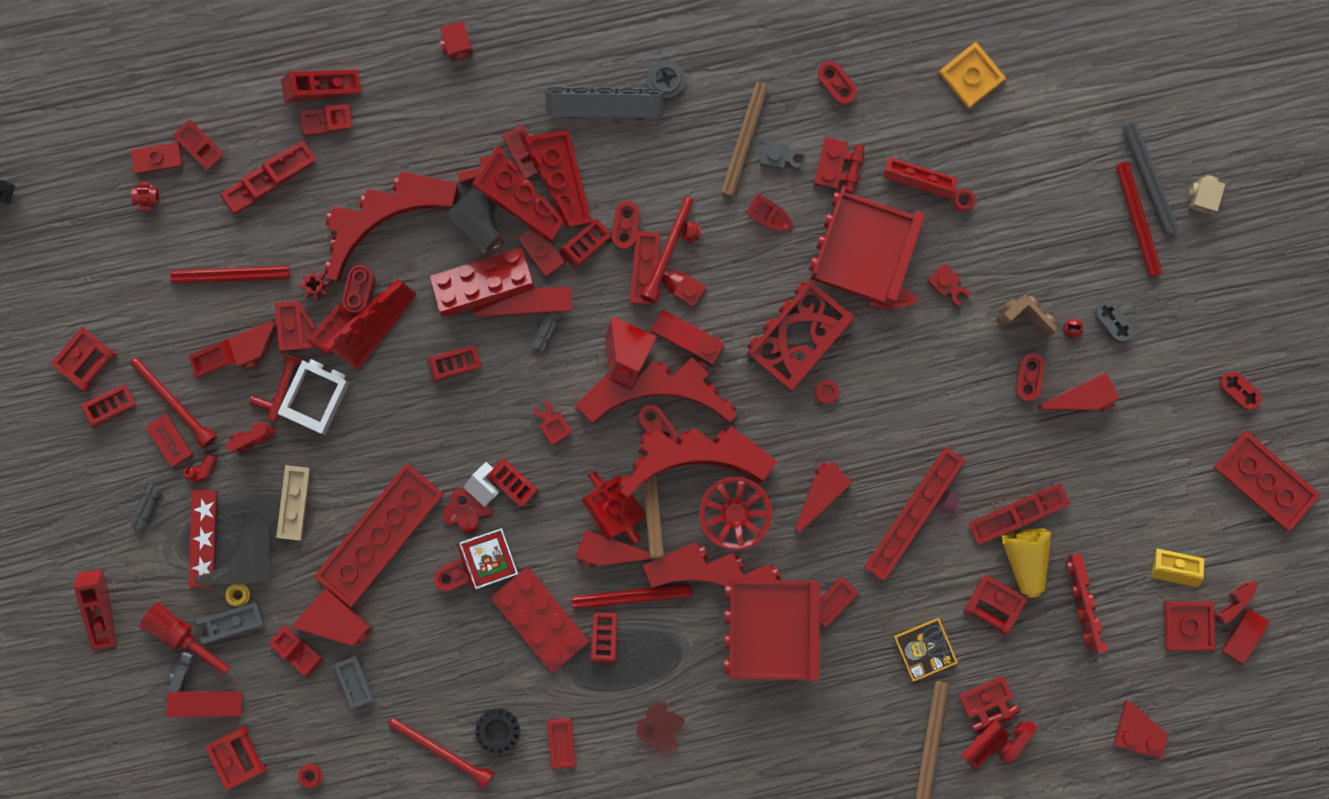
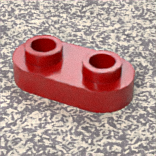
(837, 83)
(624, 225)
(1030, 377)
(660, 422)
(457, 573)
(1011, 749)

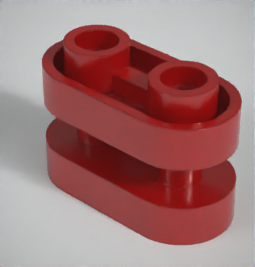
(358, 289)

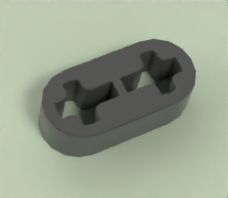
(1118, 318)

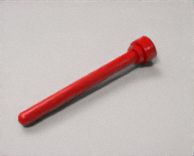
(650, 292)
(204, 435)
(480, 776)

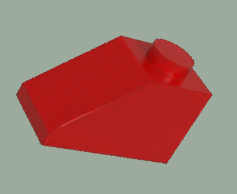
(252, 345)

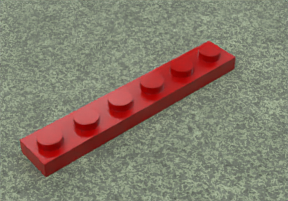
(914, 513)

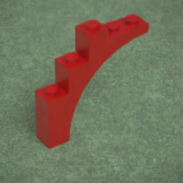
(352, 226)
(656, 382)
(730, 452)
(690, 565)

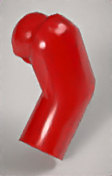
(202, 471)

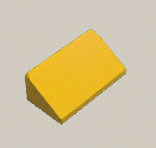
(1178, 568)

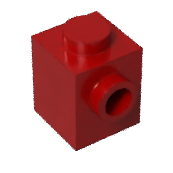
(456, 41)

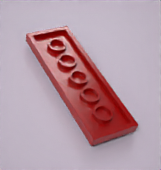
(379, 535)

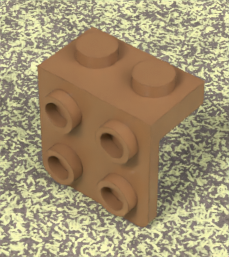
(1030, 308)

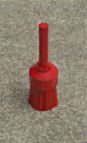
(177, 634)

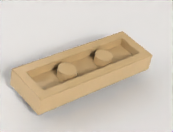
(293, 502)

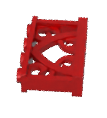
(832, 328)

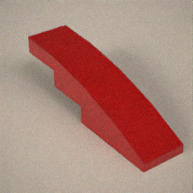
(268, 177)
(528, 302)
(1019, 513)

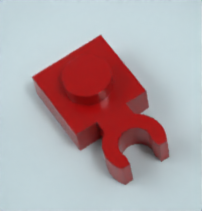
(946, 282)
(554, 425)

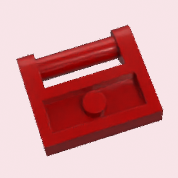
(77, 353)
(243, 441)
(1000, 598)
(228, 761)

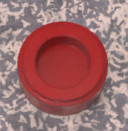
(826, 392)

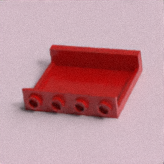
(866, 248)
(773, 629)

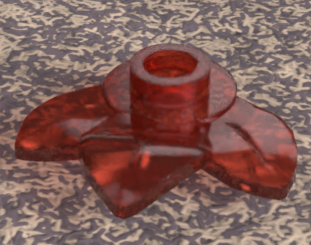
(664, 727)

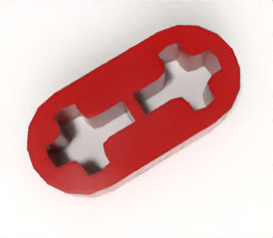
(1244, 386)

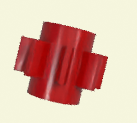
(145, 196)
(310, 281)

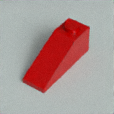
(319, 85)
(688, 337)
(1089, 396)
(823, 490)
(600, 551)
(95, 608)

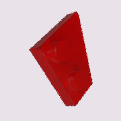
(293, 326)
(1139, 732)

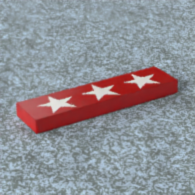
(202, 535)

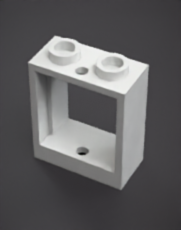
(334, 403)

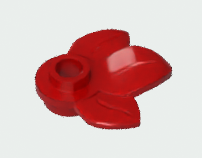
(465, 514)

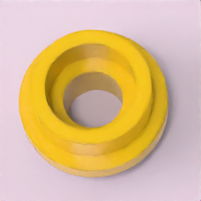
(231, 598)

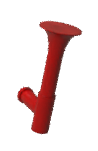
(274, 406)

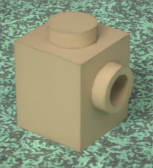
(1206, 194)

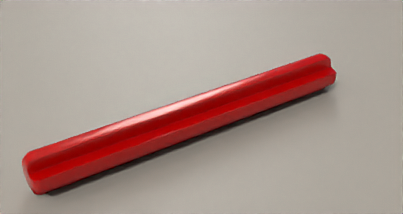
(1138, 219)
(230, 274)
(631, 596)

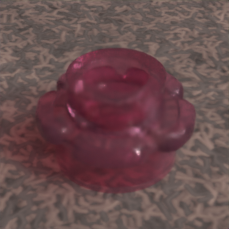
(949, 502)

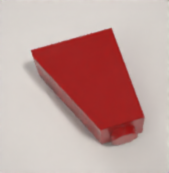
(627, 350)
(334, 620)

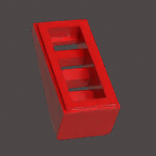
(571, 257)
(436, 377)
(112, 413)
(527, 495)
(604, 659)

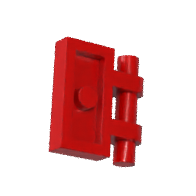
(831, 164)
(985, 697)

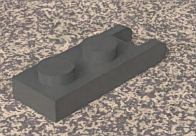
(231, 622)

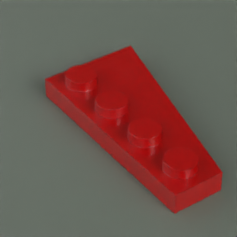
(559, 170)

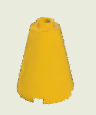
(1029, 558)

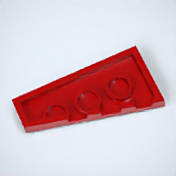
(511, 191)
(368, 328)
(1092, 627)

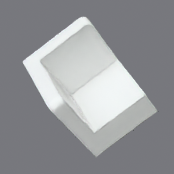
(480, 487)

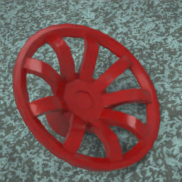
(735, 513)

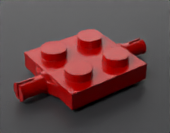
(610, 511)

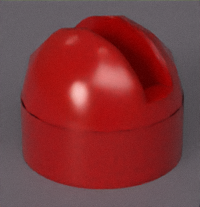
(1072, 333)

